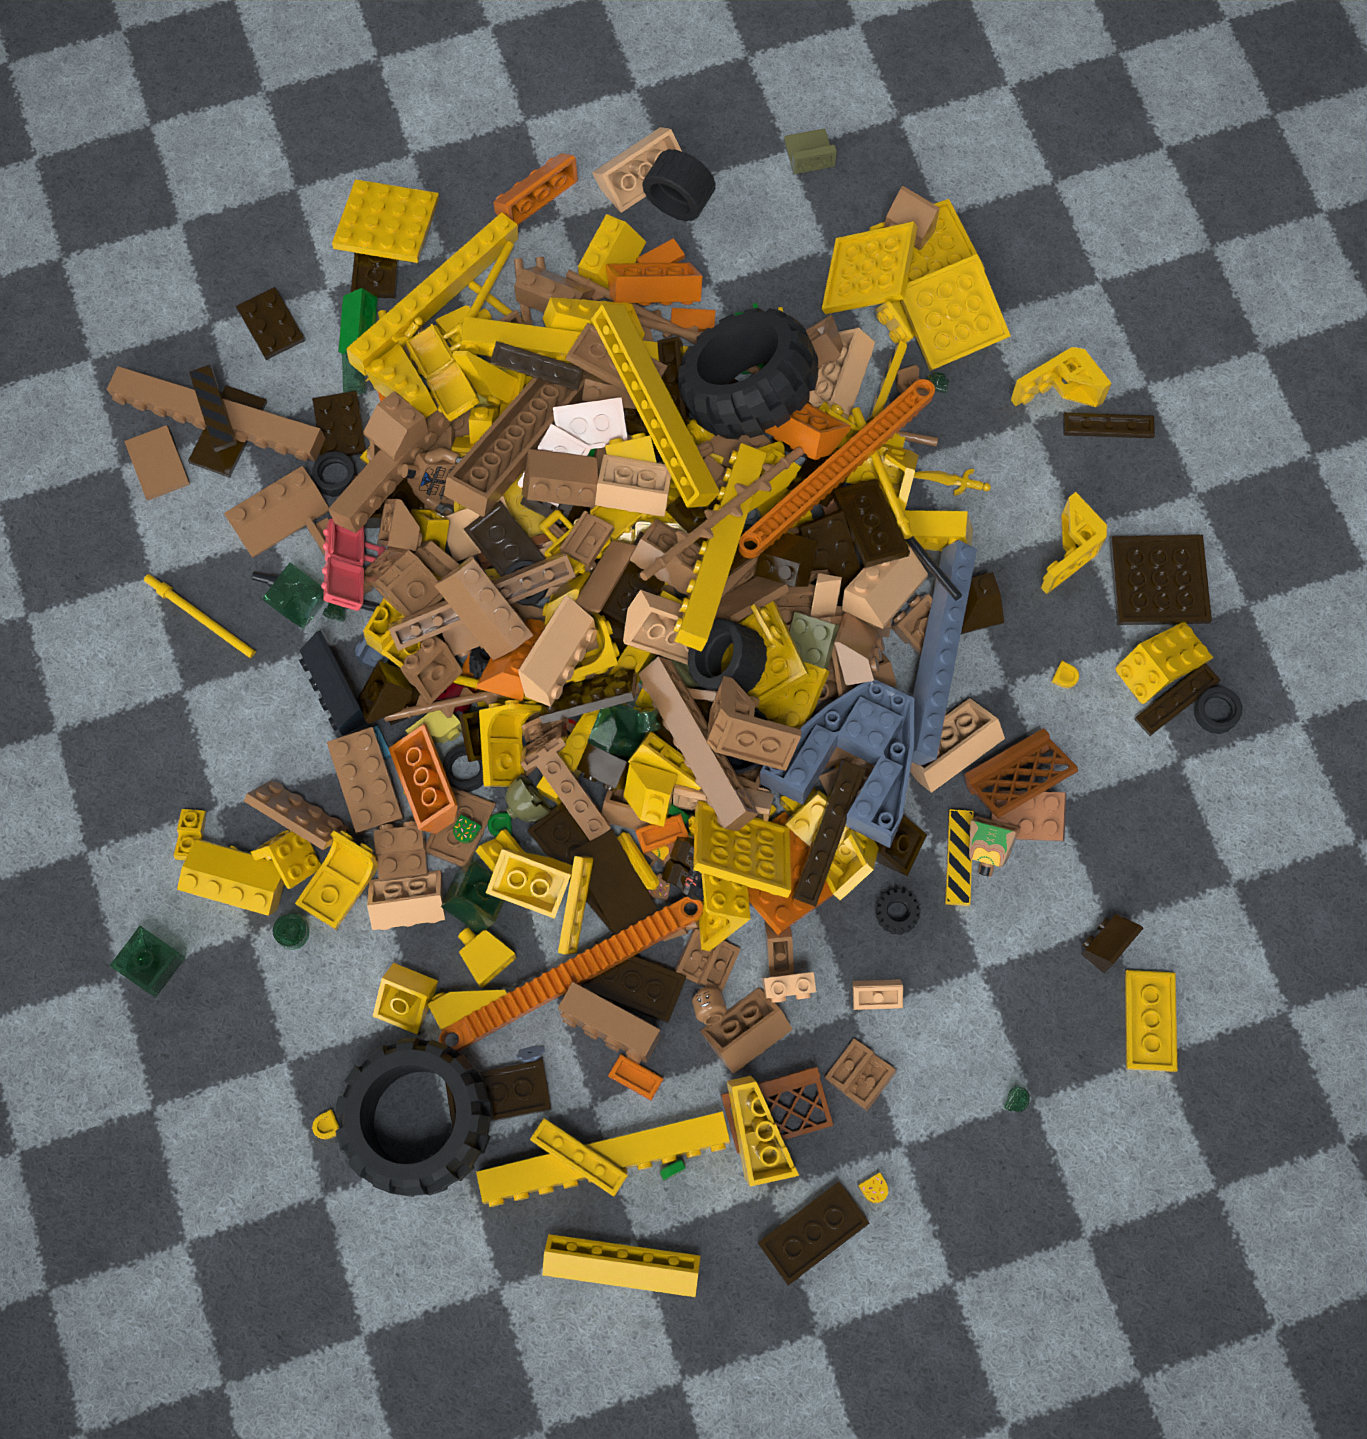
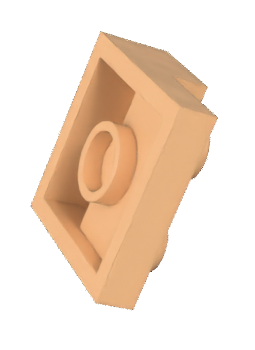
(794, 984)

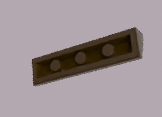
(671, 353)

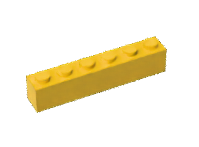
(621, 1265)

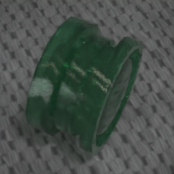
(291, 931)

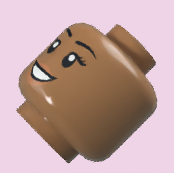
(709, 1005)

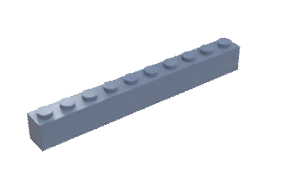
(940, 651)

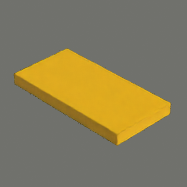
(1151, 1021)

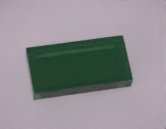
(352, 378)

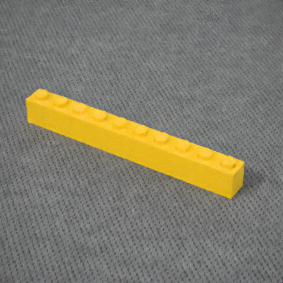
(434, 291)
(481, 335)
(655, 406)
(717, 553)
(577, 741)
(624, 1152)

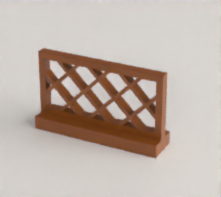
(1010, 762)
(784, 1084)

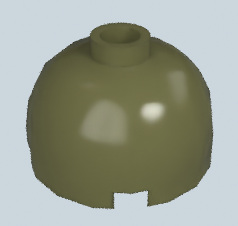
(525, 801)

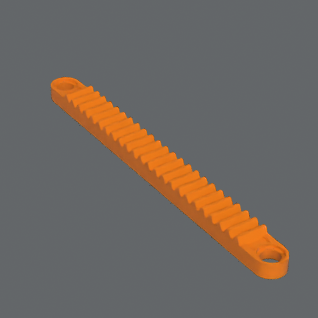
(836, 469)
(577, 970)

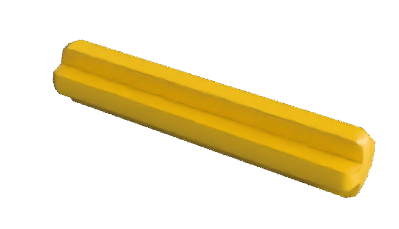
(638, 861)

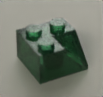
(295, 595)
(617, 730)
(469, 900)
(147, 961)

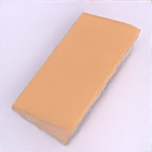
(825, 596)
(877, 994)

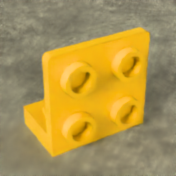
(291, 856)

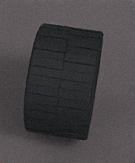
(679, 185)
(747, 659)

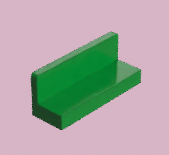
(356, 317)

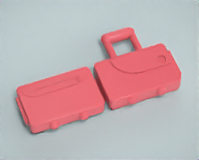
(343, 565)

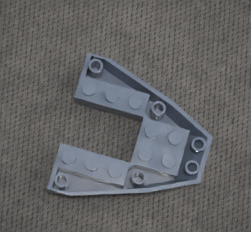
(873, 725)

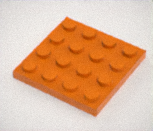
(782, 911)

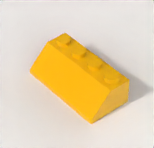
(231, 877)

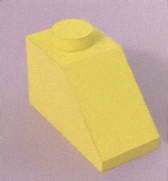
(439, 726)

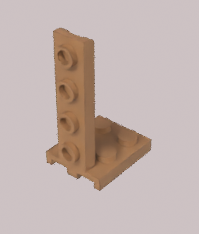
(545, 755)

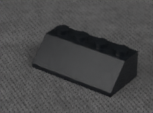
(332, 685)

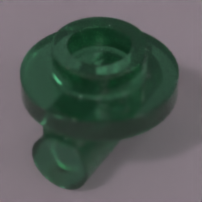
(939, 381)
(1017, 1099)

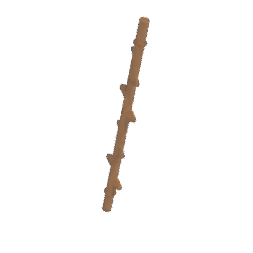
(601, 292)
(713, 517)
(466, 697)

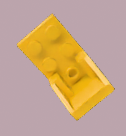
(1075, 365)
(899, 466)
(1079, 527)
(855, 852)

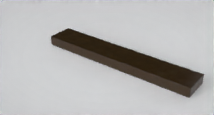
(828, 833)

